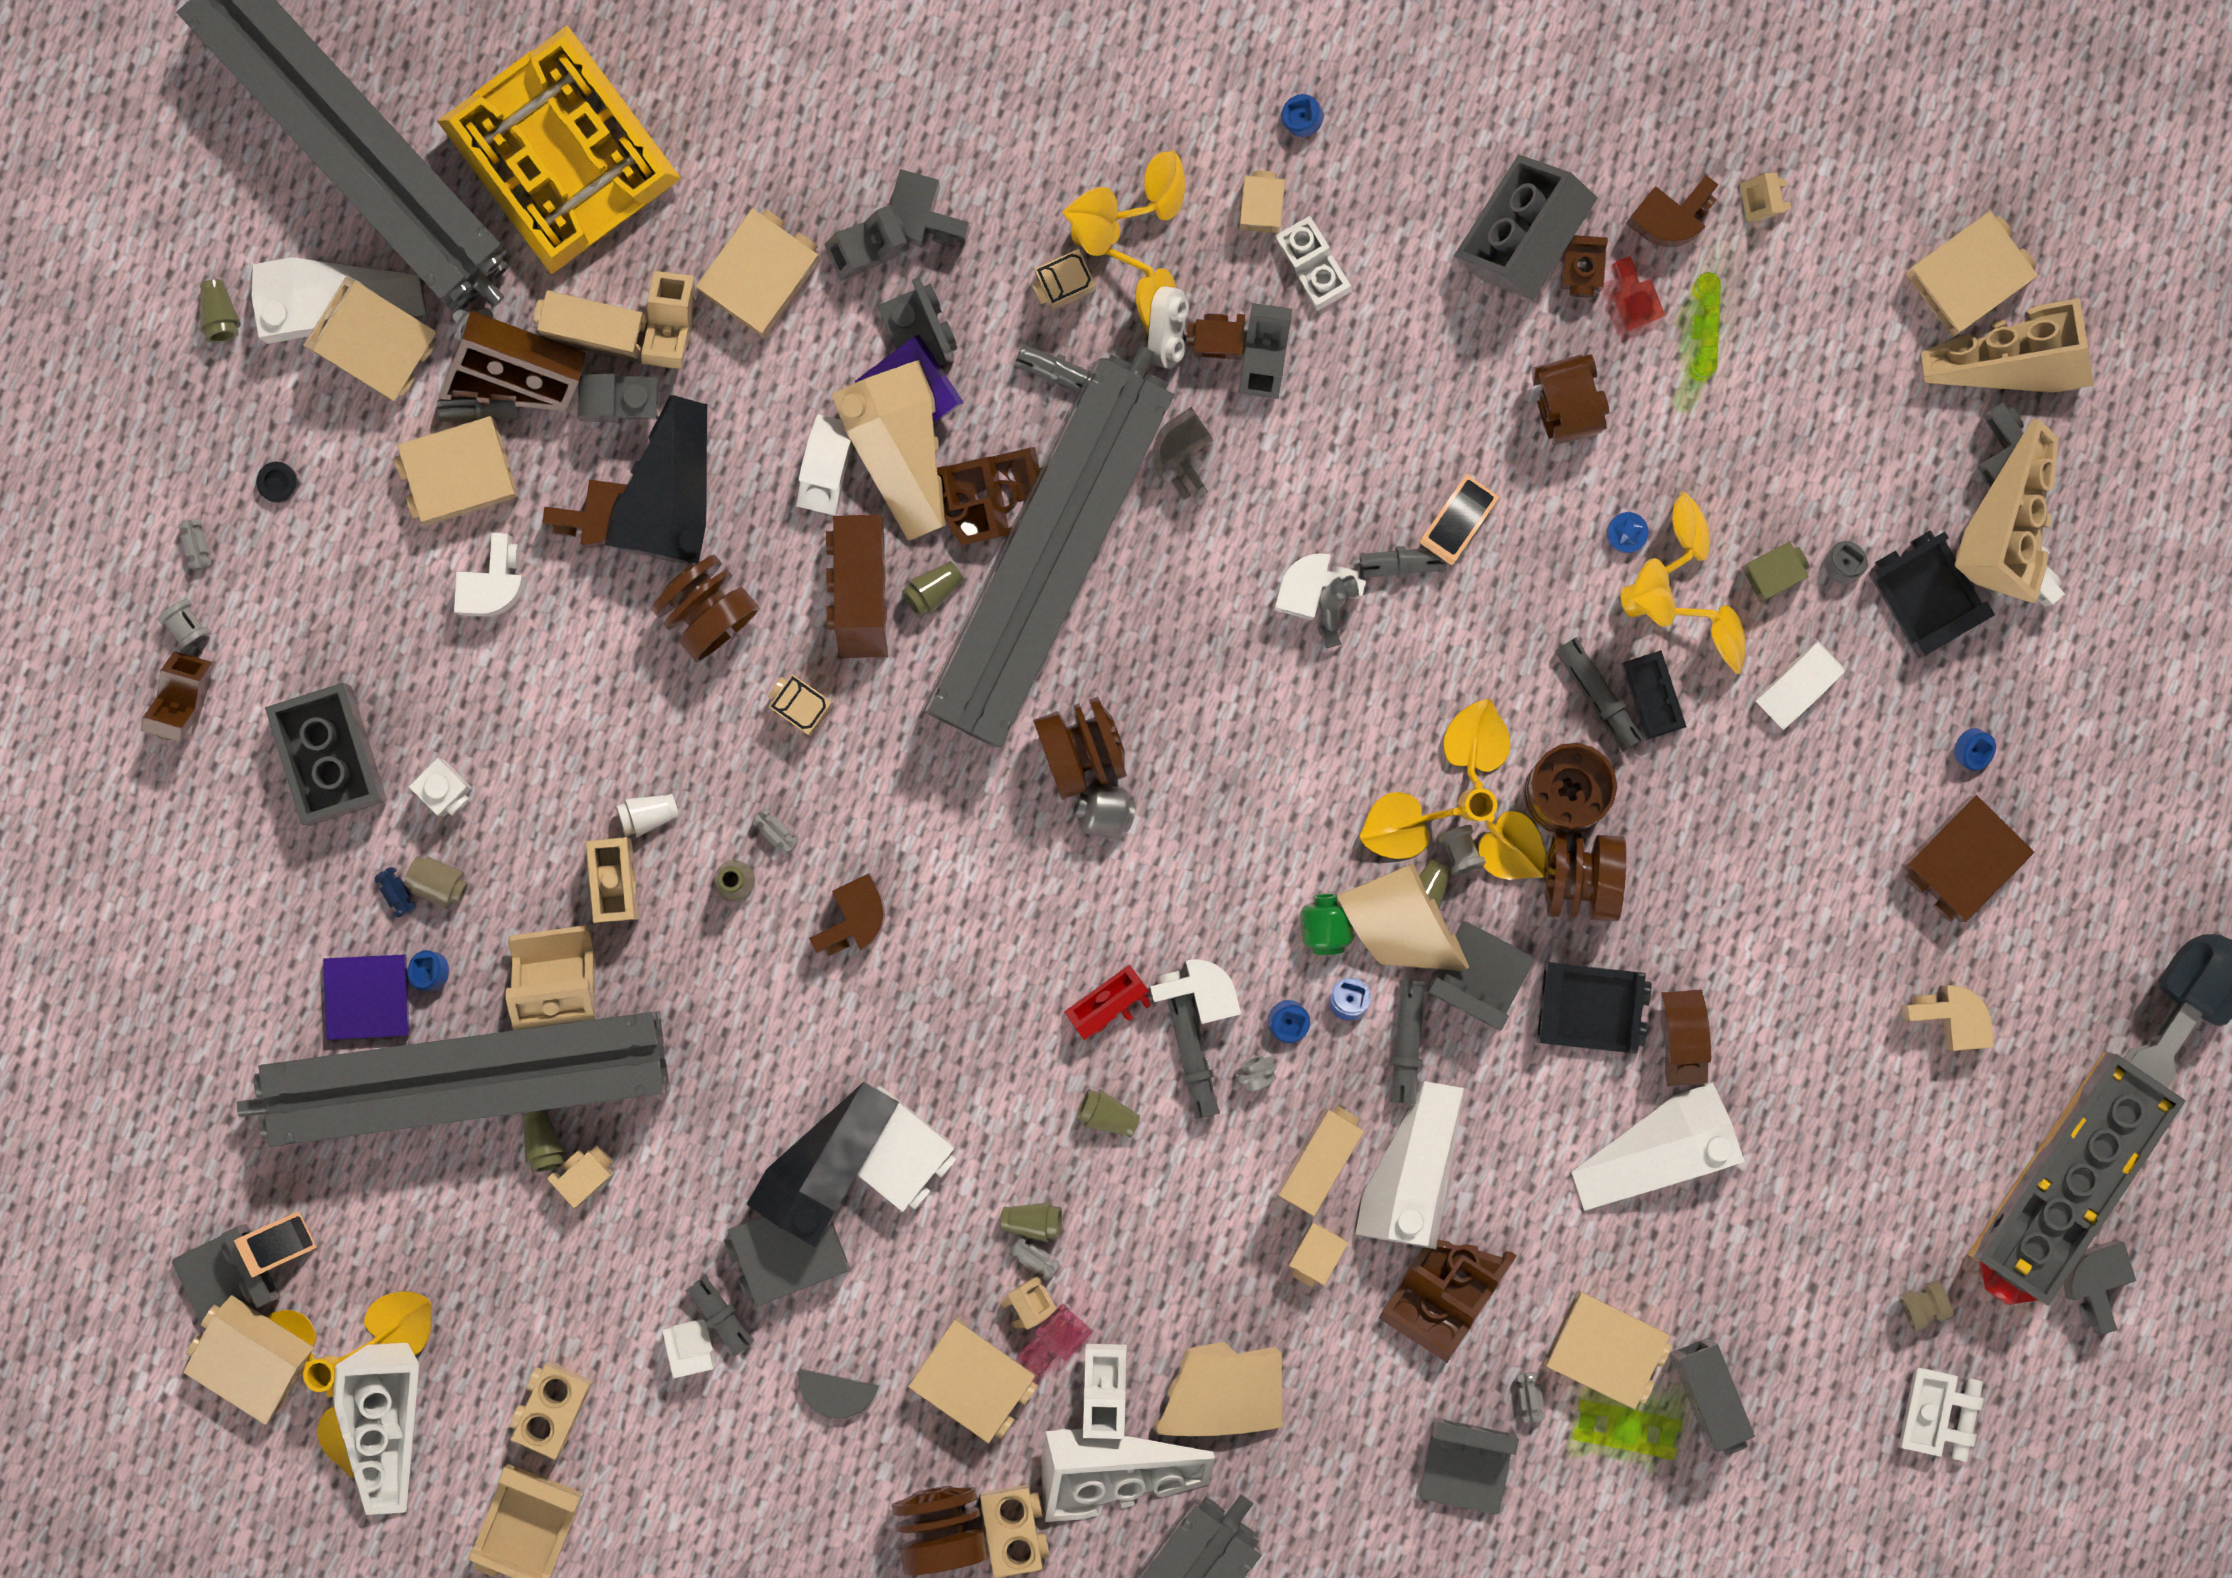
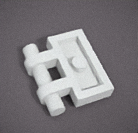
(1929, 1413)

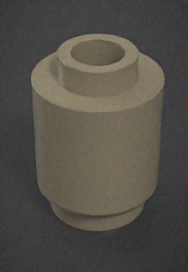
(436, 882)

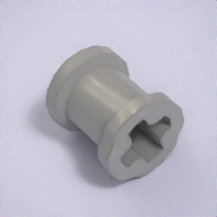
(184, 625)
(1462, 850)

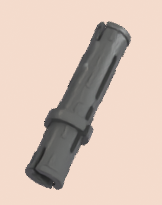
(1603, 700)
(1407, 1042)
(1193, 1057)

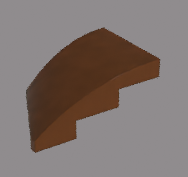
(985, 517)
(1440, 1304)

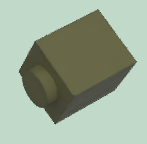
(1776, 571)

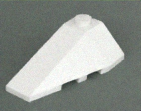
(295, 292)
(1412, 1178)
(376, 1418)
(1096, 1471)

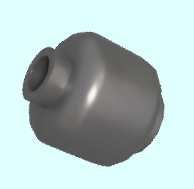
(1104, 810)

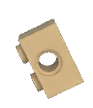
(612, 880)

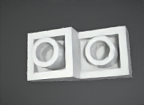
(1313, 263)
(1800, 685)

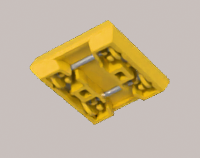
(559, 149)

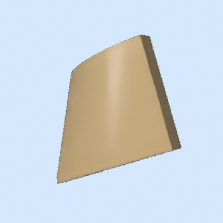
(1402, 923)
(1224, 1393)

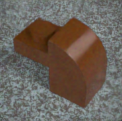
(1668, 223)
(593, 521)
(179, 697)
(863, 913)
(1686, 1037)

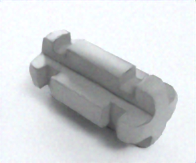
(194, 544)
(775, 831)
(1034, 1258)
(1530, 1397)

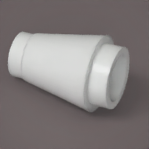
(646, 813)

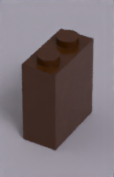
(1966, 860)

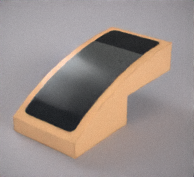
(1459, 519)
(275, 1244)

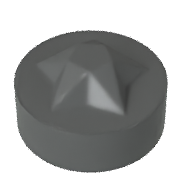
(1846, 562)

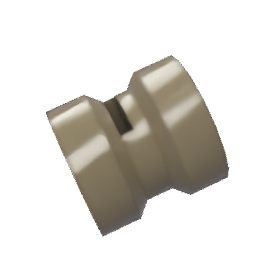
(1922, 1307)

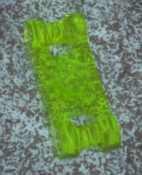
(1706, 326)
(1627, 1429)

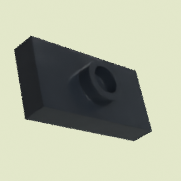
(1653, 695)

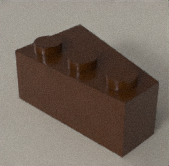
(511, 365)
(857, 585)

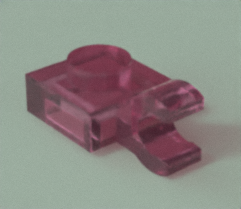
(1059, 1336)

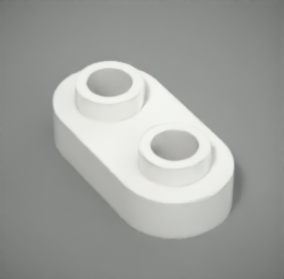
(1167, 327)

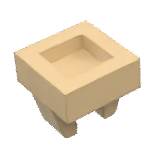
(1763, 197)
(1030, 1302)

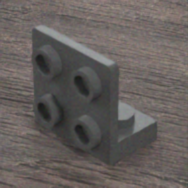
(916, 315)
(1489, 982)
(218, 1271)
(1467, 1465)

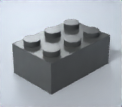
(1525, 226)
(326, 754)

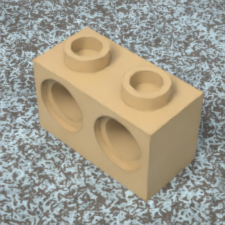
(559, 1414)
(1003, 1531)

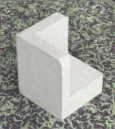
(689, 1348)

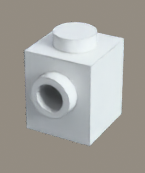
(442, 788)

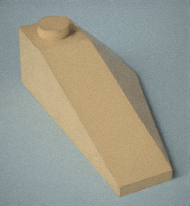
(2033, 355)
(894, 436)
(2006, 532)

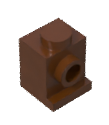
(1584, 283)
(1217, 336)

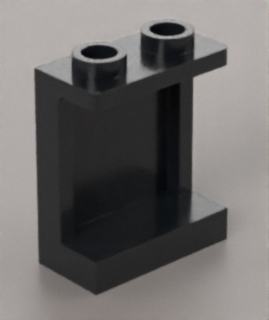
(1929, 594)
(1593, 1008)

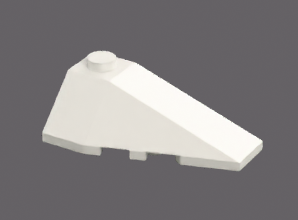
(1670, 1145)

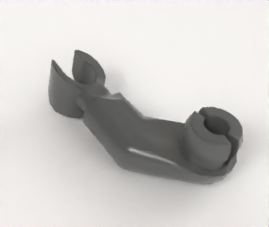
(1330, 602)

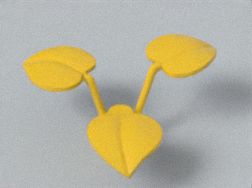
(1096, 228)
(1653, 594)
(1512, 845)
(391, 1319)

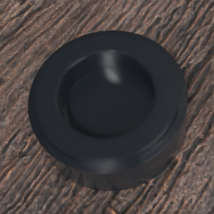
(277, 482)

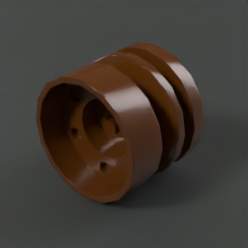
(704, 607)
(1081, 747)
(1580, 768)
(1585, 876)
(939, 1530)

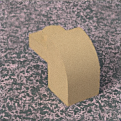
(669, 319)
(1964, 1017)

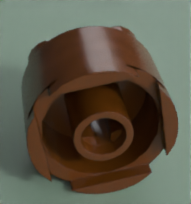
(1569, 399)

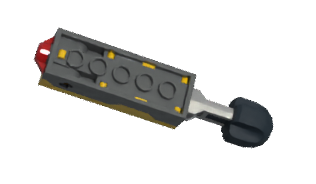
(2100, 1139)

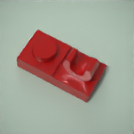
(1103, 1004)

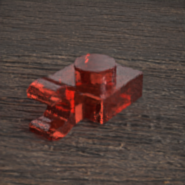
(1636, 301)

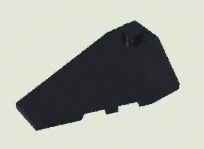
(667, 495)
(815, 1173)

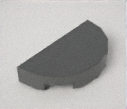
(834, 1394)

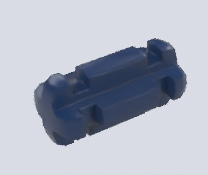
(395, 892)

